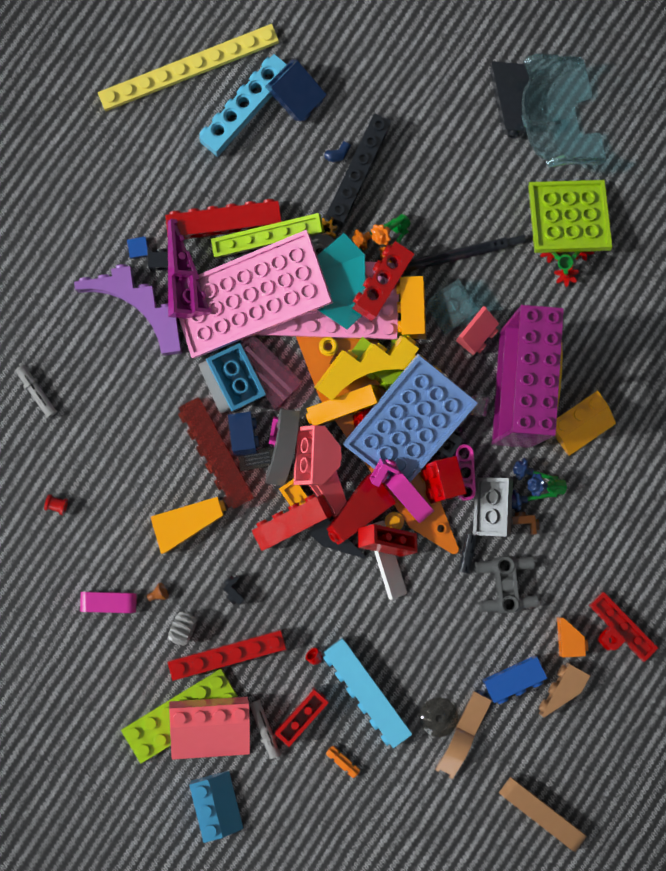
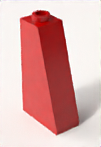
(361, 508)

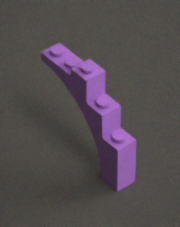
(143, 298)

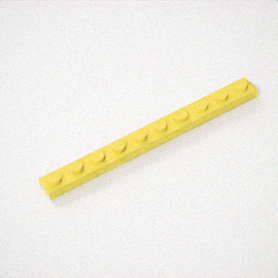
(188, 67)

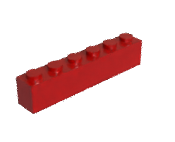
(225, 220)
(226, 654)

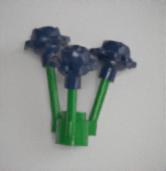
(535, 485)

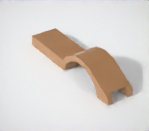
(464, 734)

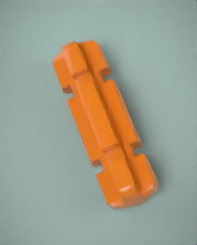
(342, 761)

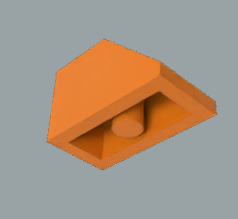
(570, 640)

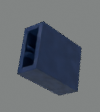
(296, 91)

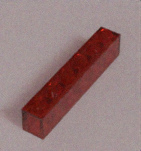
(216, 453)

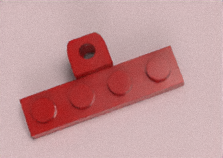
(620, 629)

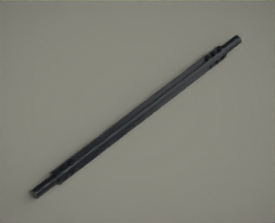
(464, 252)

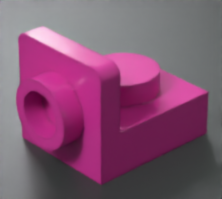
(380, 472)

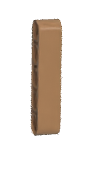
(542, 814)

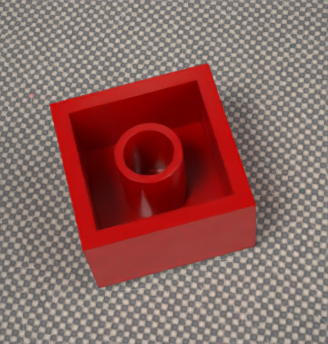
(443, 480)

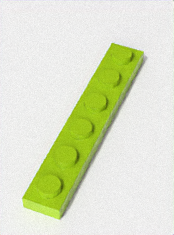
(265, 235)

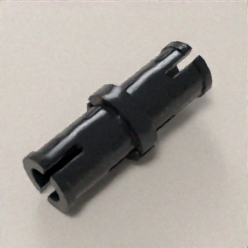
(467, 553)

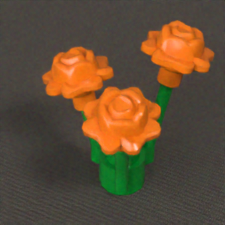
(381, 232)

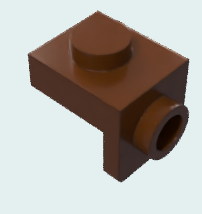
(521, 518)

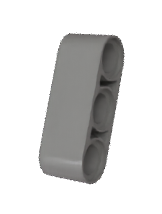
(214, 388)

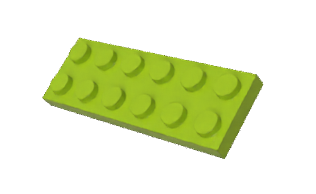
(152, 731)

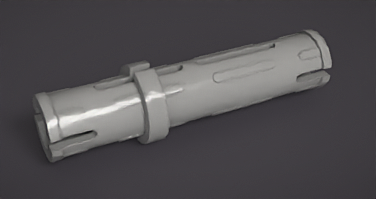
(23, 372)
(268, 737)

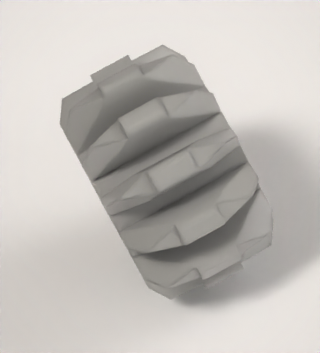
(182, 628)

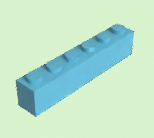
(367, 692)

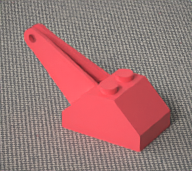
(316, 465)

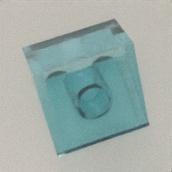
(452, 306)

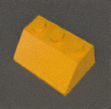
(412, 307)
(583, 423)

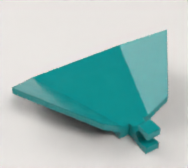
(344, 274)

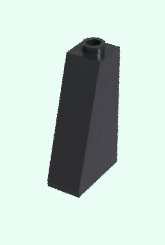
(508, 87)

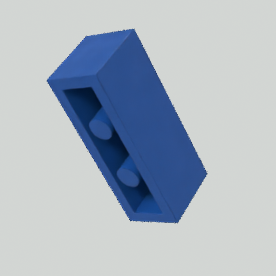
(515, 680)

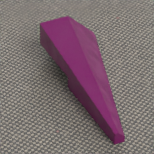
(184, 289)

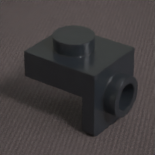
(233, 595)

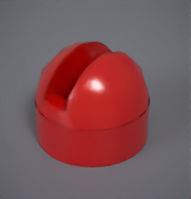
(314, 656)

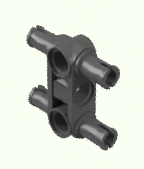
(506, 584)

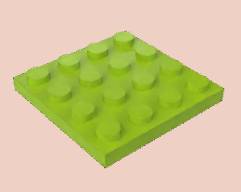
(569, 216)

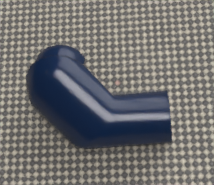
(337, 155)

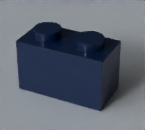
(242, 434)

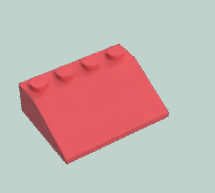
(209, 727)

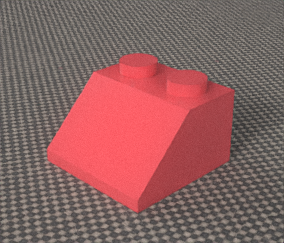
(477, 332)

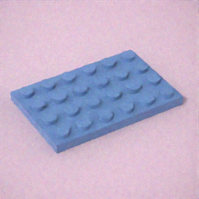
(411, 419)

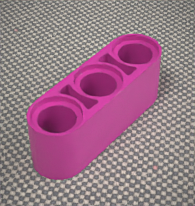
(469, 464)
(409, 496)
(108, 602)

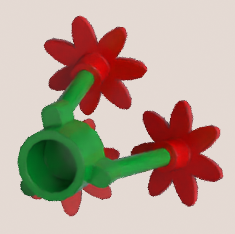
(565, 263)

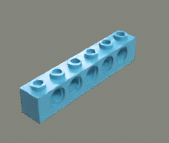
(216, 143)

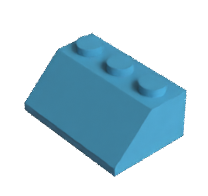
(236, 377)
(216, 806)

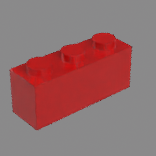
(387, 540)
(301, 717)

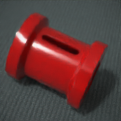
(56, 504)

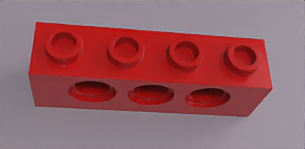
(400, 257)

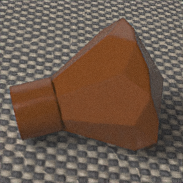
(160, 592)

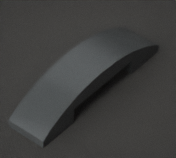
(284, 447)

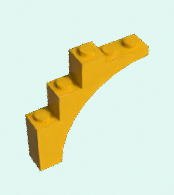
(347, 369)

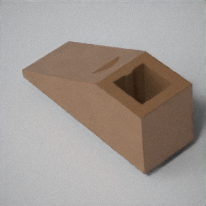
(568, 685)

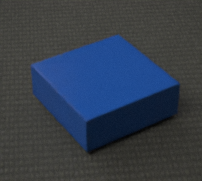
(137, 247)

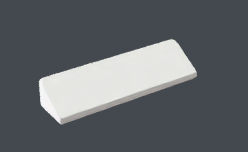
(390, 572)

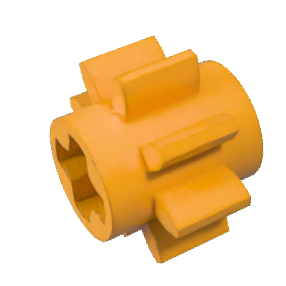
(331, 228)

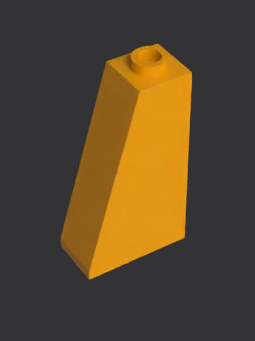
(344, 405)
(183, 523)

